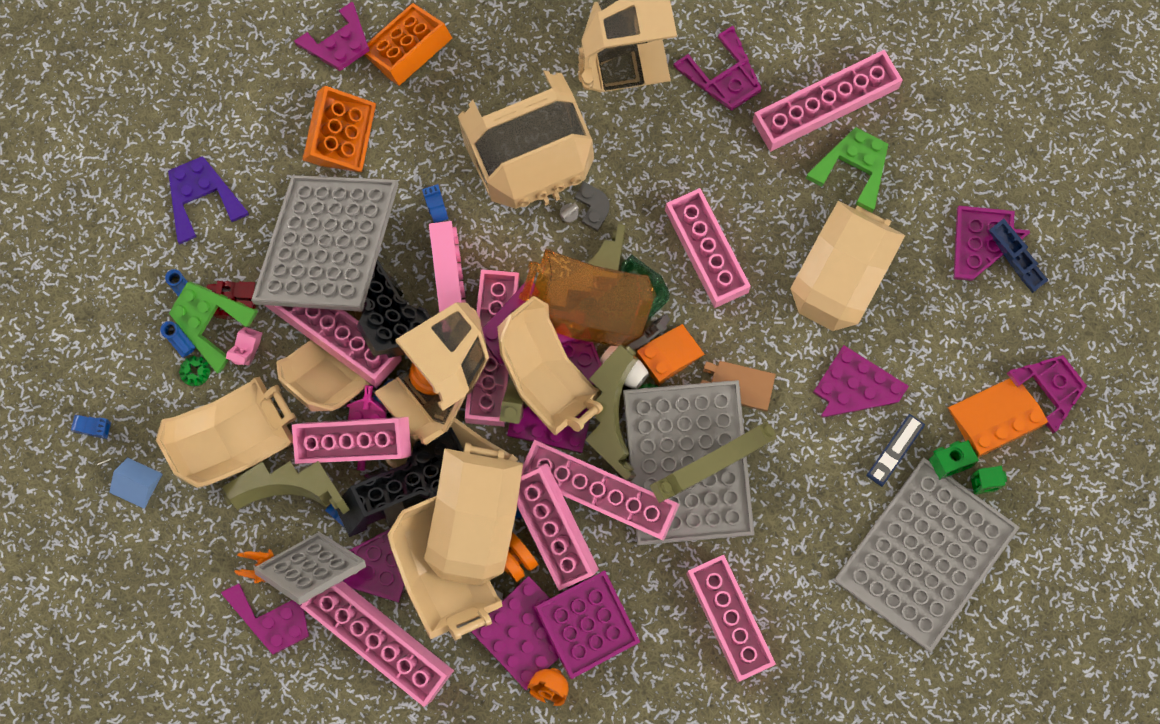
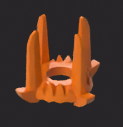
(260, 557)

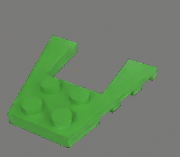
(861, 152)
(194, 311)

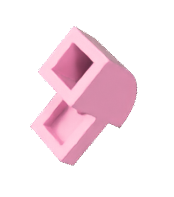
(245, 346)

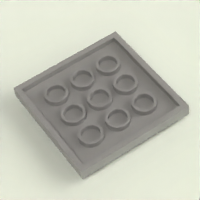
(309, 568)

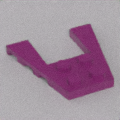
(731, 86)
(491, 331)
(276, 628)

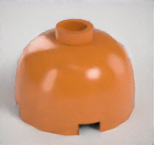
(549, 685)

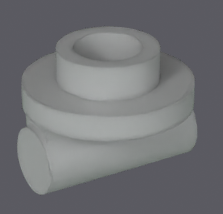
(569, 212)

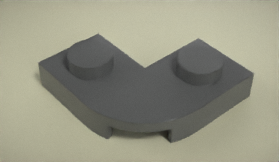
(598, 205)
(655, 328)

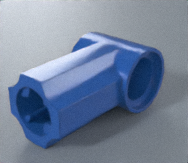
(176, 287)
(178, 340)

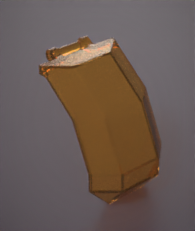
(590, 299)

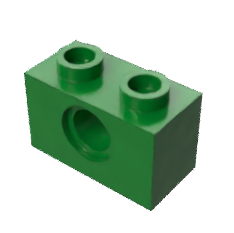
(945, 466)
(988, 480)

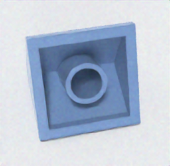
(134, 482)

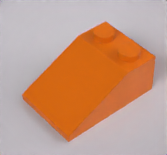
(669, 354)

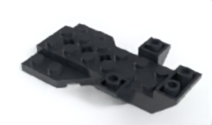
(387, 315)
(391, 491)

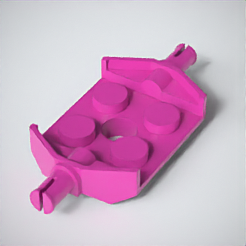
(366, 409)

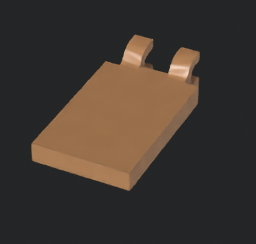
(753, 383)

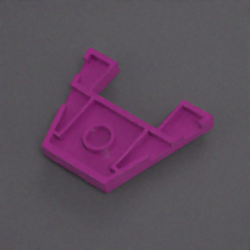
(342, 46)
(1057, 381)

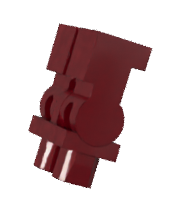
(236, 291)

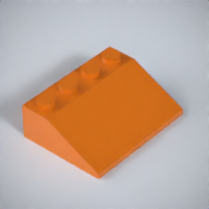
(407, 43)
(339, 130)
(997, 416)

